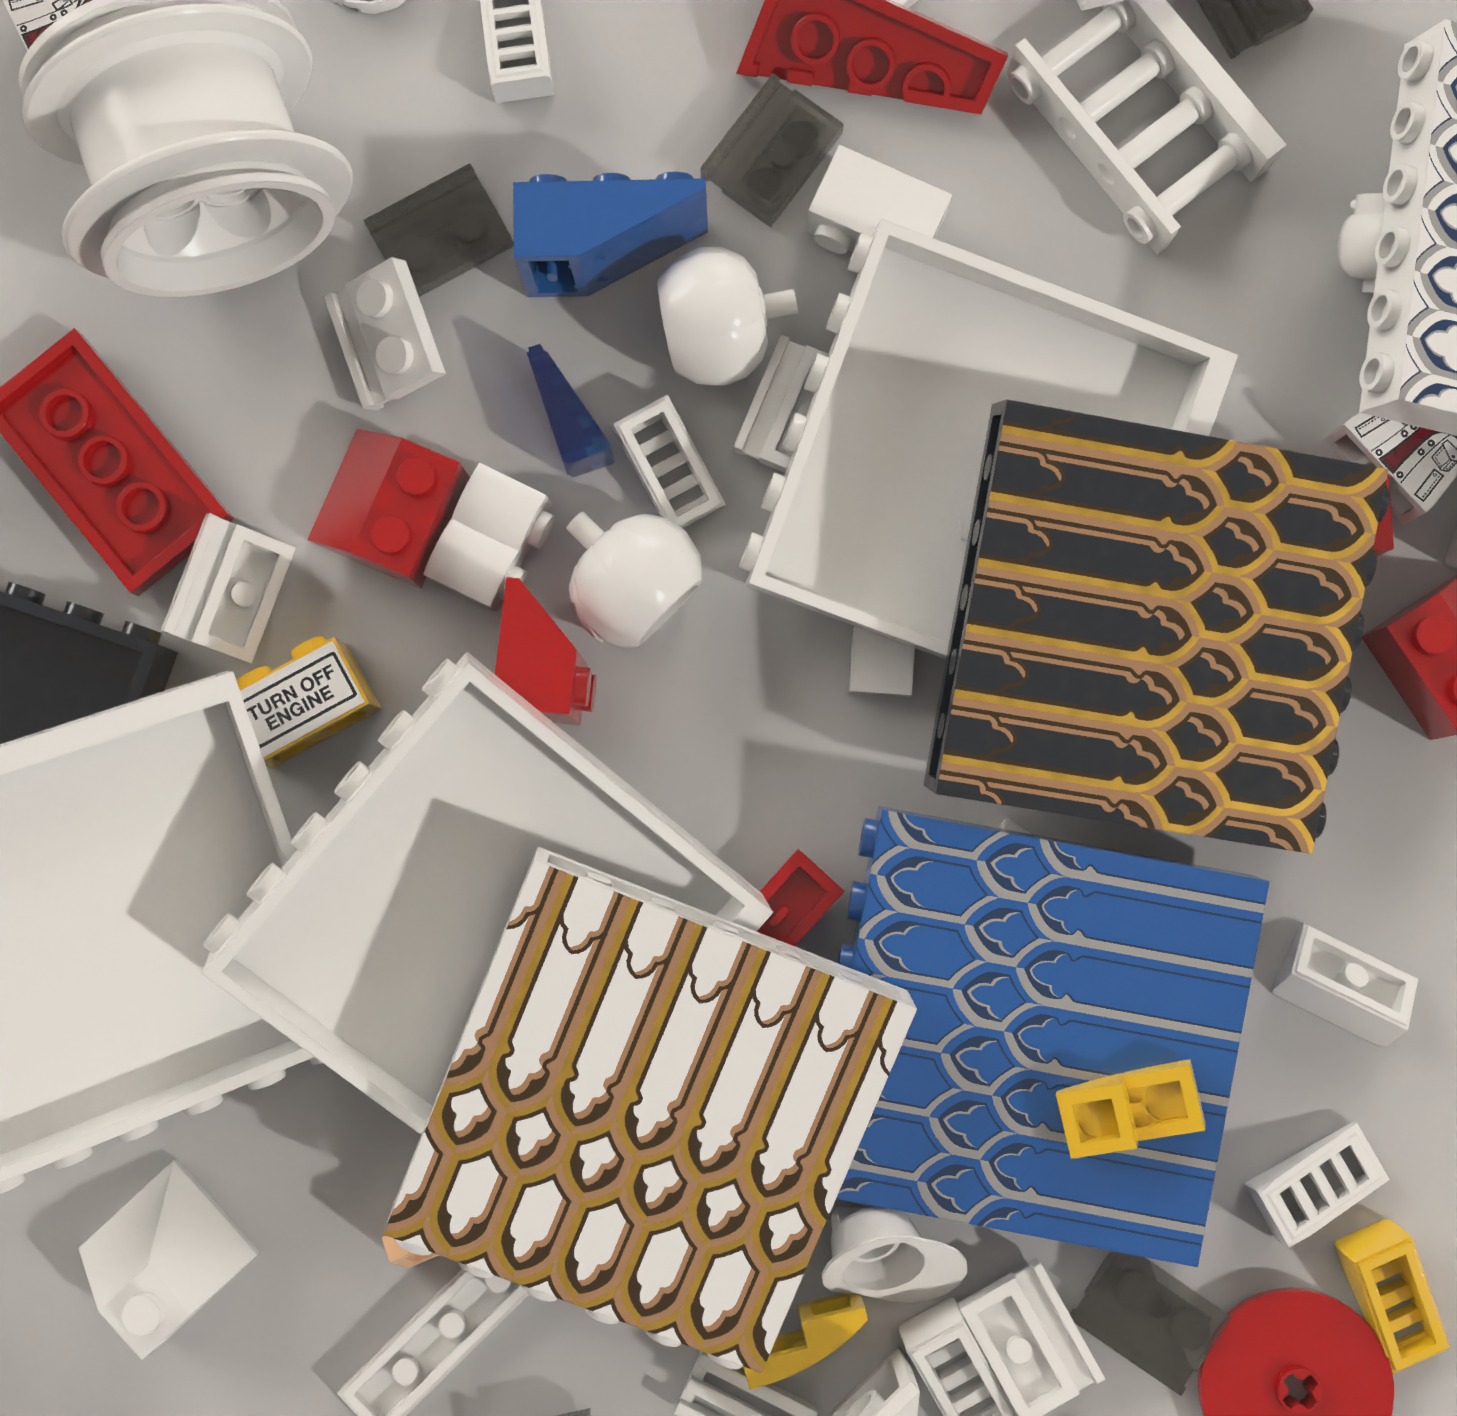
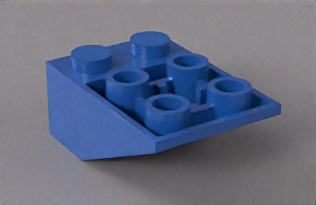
(595, 232)

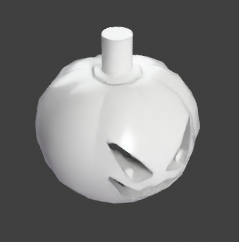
(717, 315)
(631, 577)

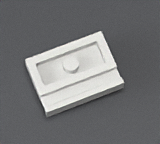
(384, 334)
(775, 404)
(228, 588)
(1030, 1340)

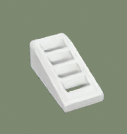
(524, 80)
(676, 432)
(1267, 1186)
(940, 1336)

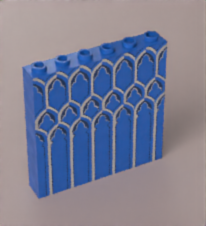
(1033, 977)

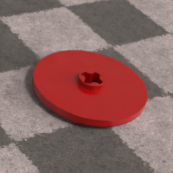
(1301, 1336)

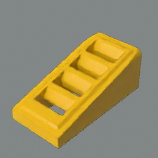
(1374, 1256)

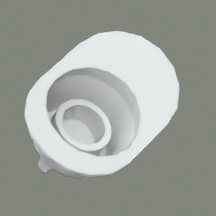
(887, 1259)

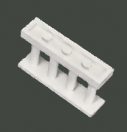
(1205, 98)

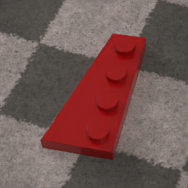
(872, 51)

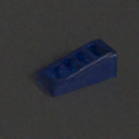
(575, 431)

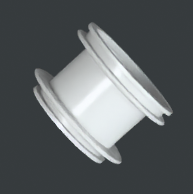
(183, 141)

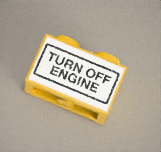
(306, 698)

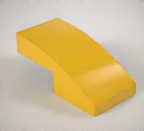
(1130, 1108)
(825, 1326)

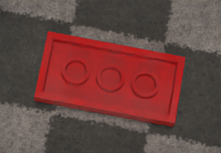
(105, 462)

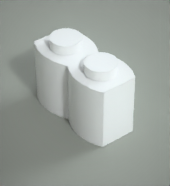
(489, 537)

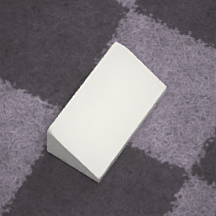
(1346, 987)

